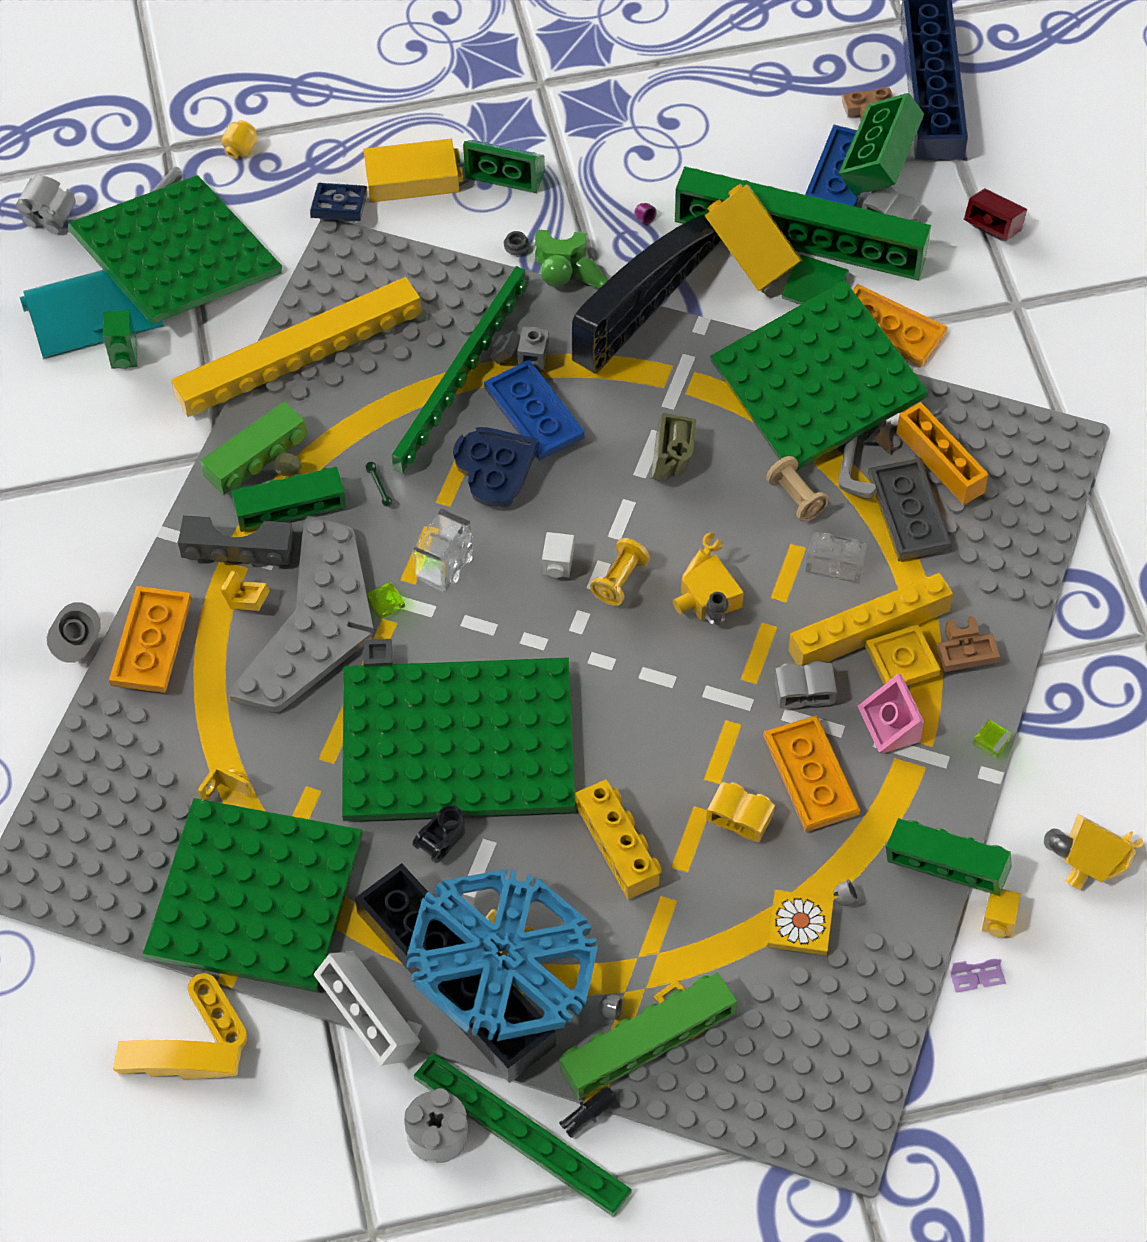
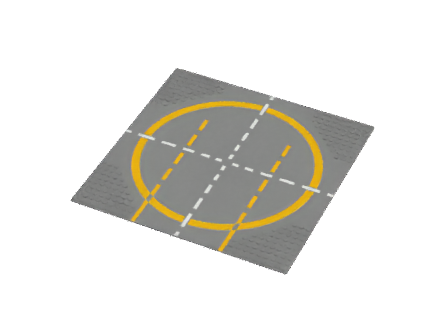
(658, 700)

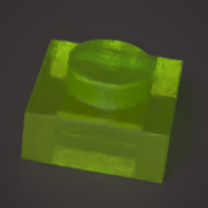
(385, 600)

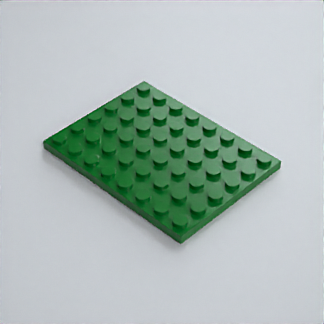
(457, 736)

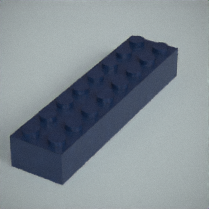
(934, 78)

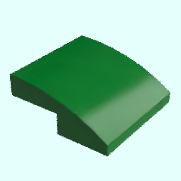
(811, 279)

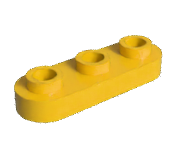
(215, 1002)

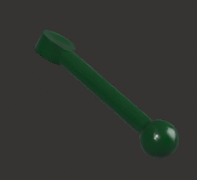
(371, 468)

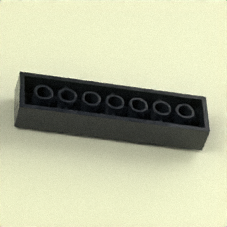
(391, 912)

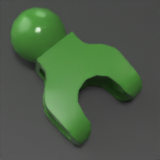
(558, 256)

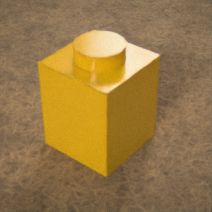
(1001, 913)

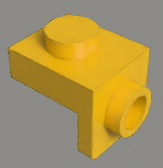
(244, 594)

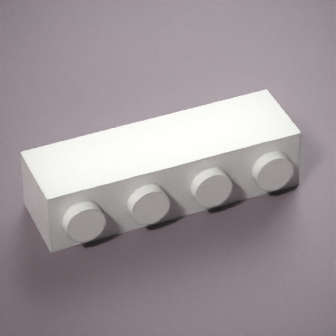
(366, 1008)

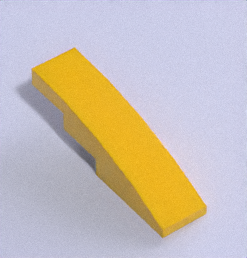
(178, 1058)

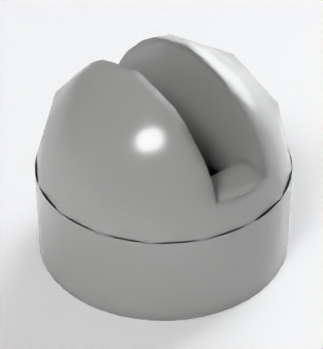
(846, 893)
(611, 1006)

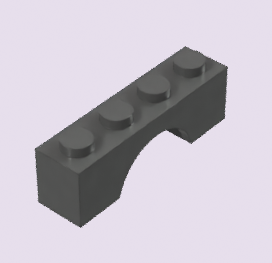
(267, 545)

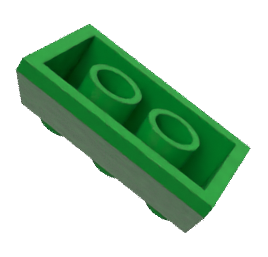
(503, 165)

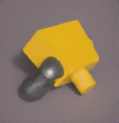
(708, 586)
(1092, 851)

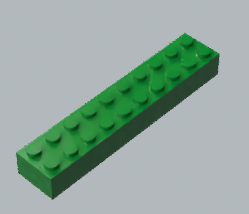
(817, 224)

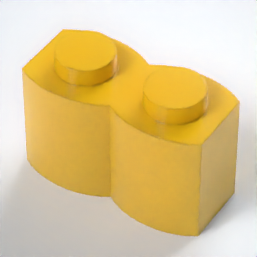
(740, 812)

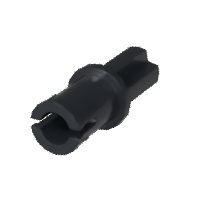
(589, 1111)

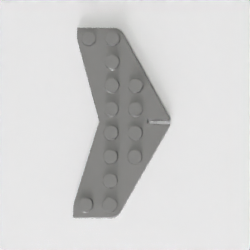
(325, 627)

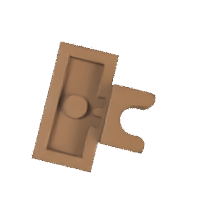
(857, 102)
(966, 648)

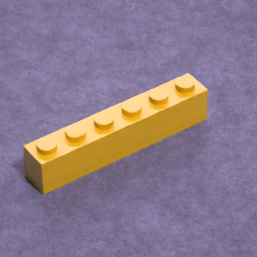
(870, 620)

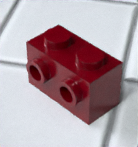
(995, 214)

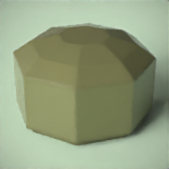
(287, 464)

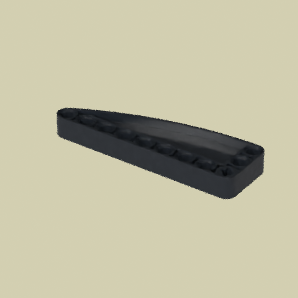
(637, 292)

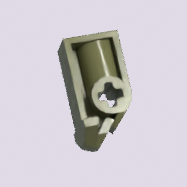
(672, 446)

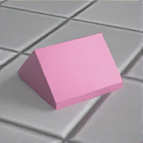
(892, 716)

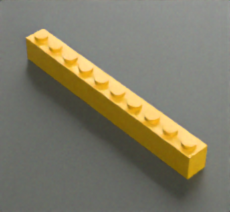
(296, 346)

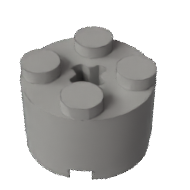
(45, 204)
(424, 1137)

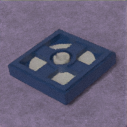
(338, 202)

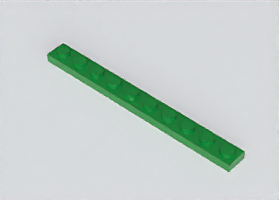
(457, 373)

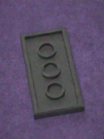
(910, 509)

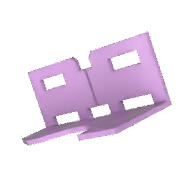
(972, 978)

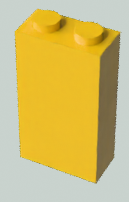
(412, 170)
(752, 236)

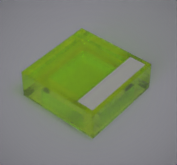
(992, 739)

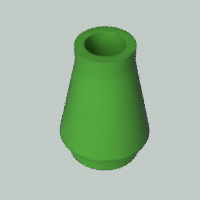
(589, 273)

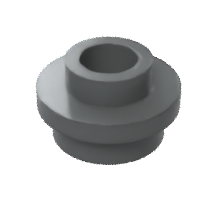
(516, 243)

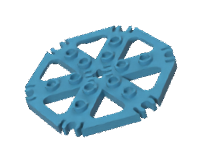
(497, 973)

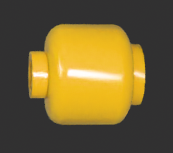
(239, 139)

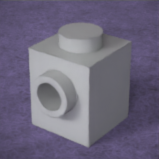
(533, 346)

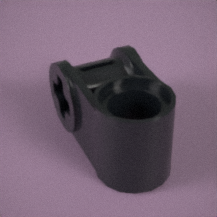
(439, 838)

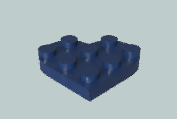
(495, 463)

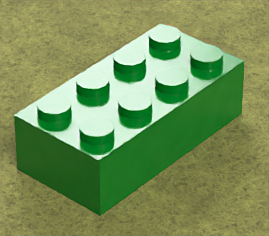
(881, 144)

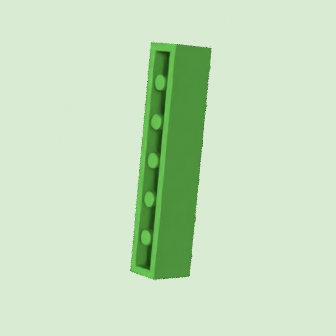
(647, 1035)

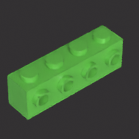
(253, 448)

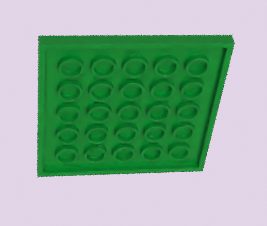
(174, 248)
(818, 376)
(253, 894)

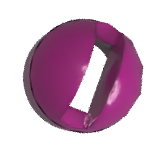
(645, 213)

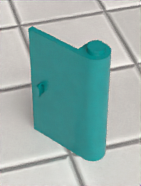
(71, 311)

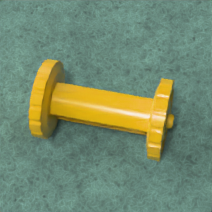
(630, 555)

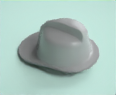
(73, 632)

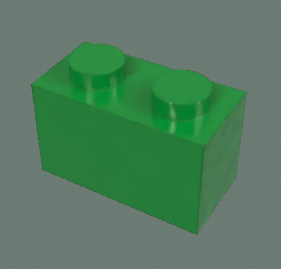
(120, 339)

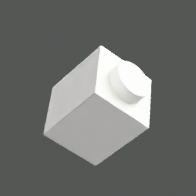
(558, 555)

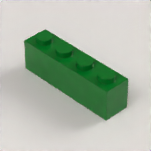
(289, 498)
(949, 856)

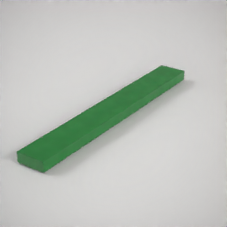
(526, 1136)

